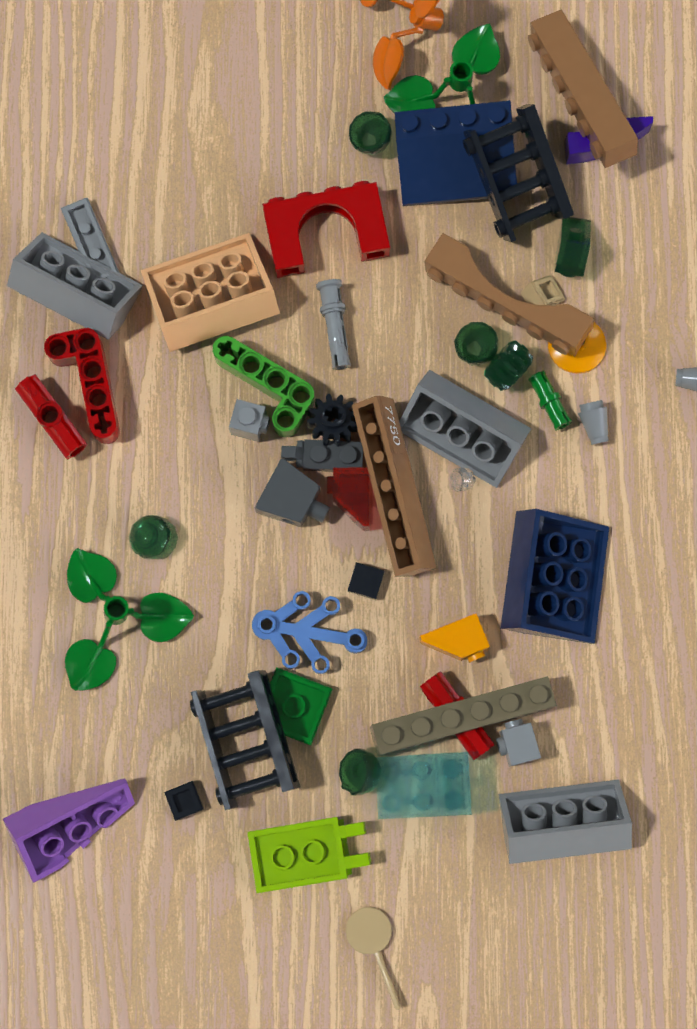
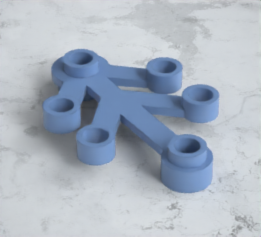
(304, 631)

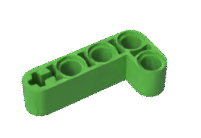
(260, 380)

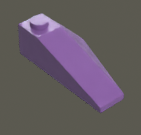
(58, 826)

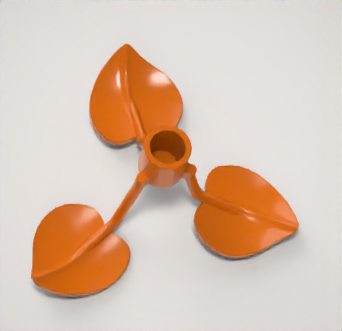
(390, 51)

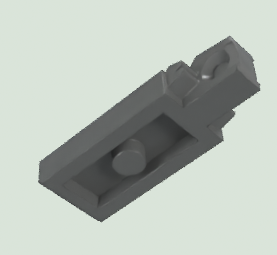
(315, 456)

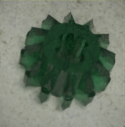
(508, 365)

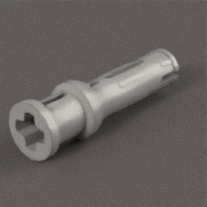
(333, 311)

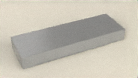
(88, 235)

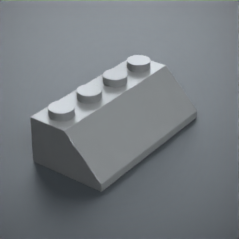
(59, 281)
(463, 428)
(565, 821)

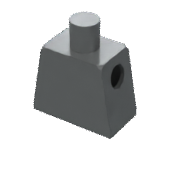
(291, 497)

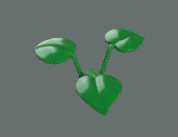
(472, 53)
(161, 617)

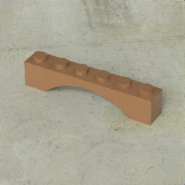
(558, 324)

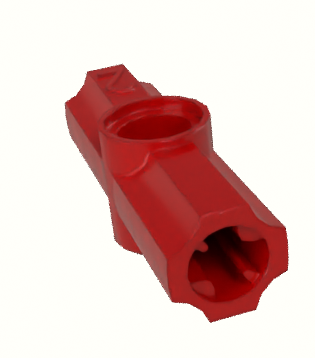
(40, 403)
(439, 693)

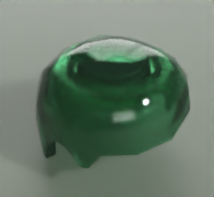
(370, 133)
(476, 343)
(153, 537)
(359, 772)

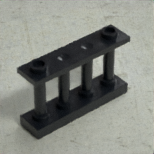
(546, 176)
(265, 717)

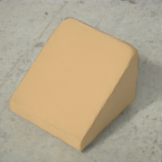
(543, 292)

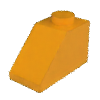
(459, 639)

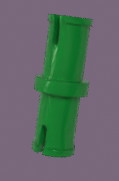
(550, 400)

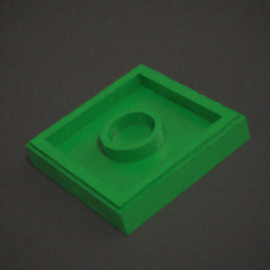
(299, 704)

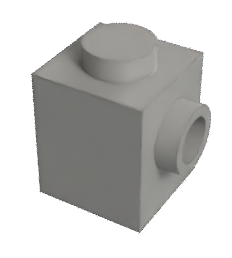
(249, 420)
(518, 743)

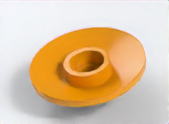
(587, 357)

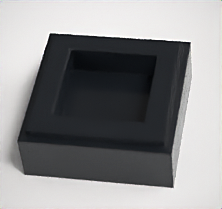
(366, 581)
(184, 800)

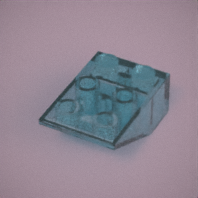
(424, 786)

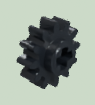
(321, 419)

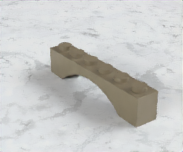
(462, 716)

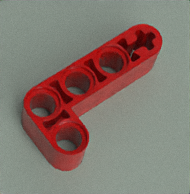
(90, 386)

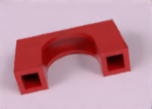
(356, 204)

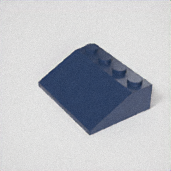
(433, 154)
(555, 576)

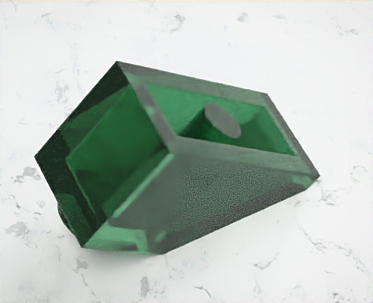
(573, 247)

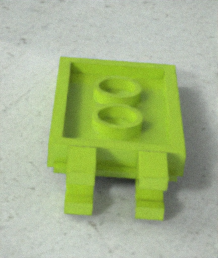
(304, 853)

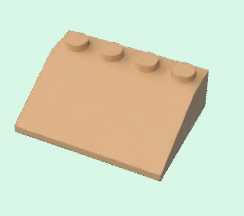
(210, 292)

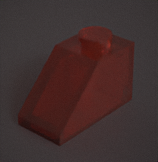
(351, 493)

